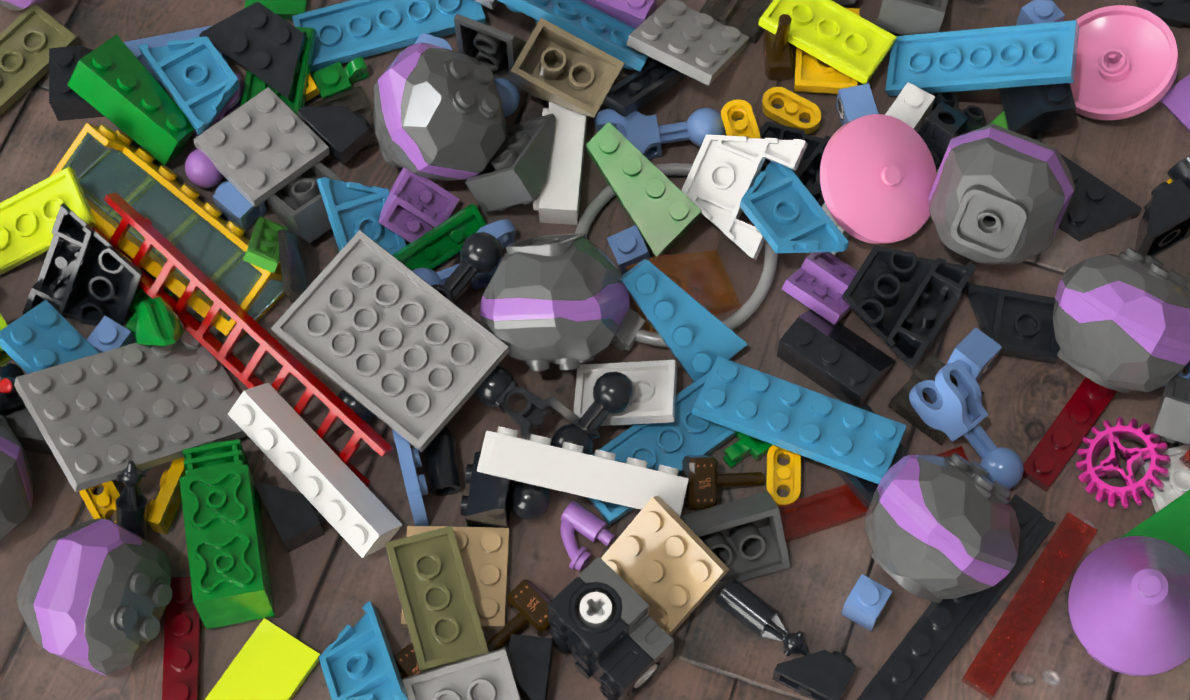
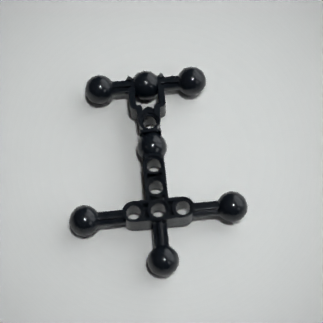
(611, 392)

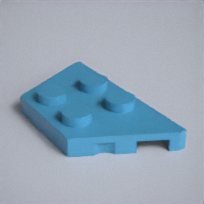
(193, 77)
(357, 208)
(789, 214)
(362, 662)

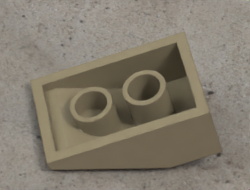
(565, 69)

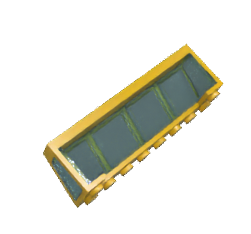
(110, 164)

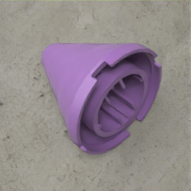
(1133, 605)

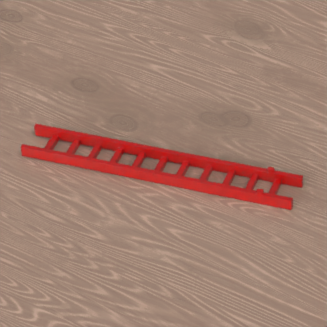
(244, 322)

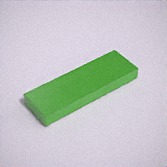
(264, 245)

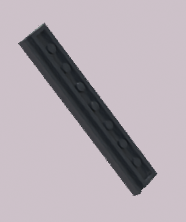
(950, 624)

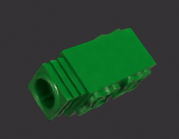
(225, 536)

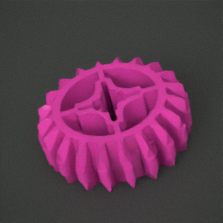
(1135, 459)

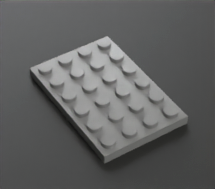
(390, 340)
(130, 407)

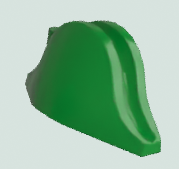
(157, 324)

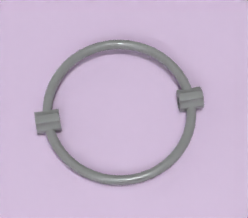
(632, 324)

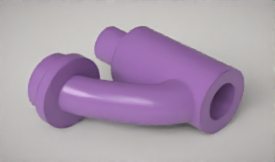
(587, 524)

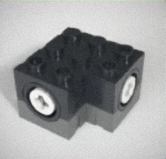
(609, 632)

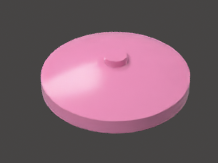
(1122, 62)
(877, 179)

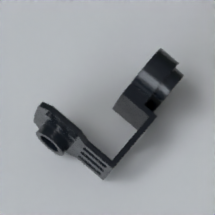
(946, 121)

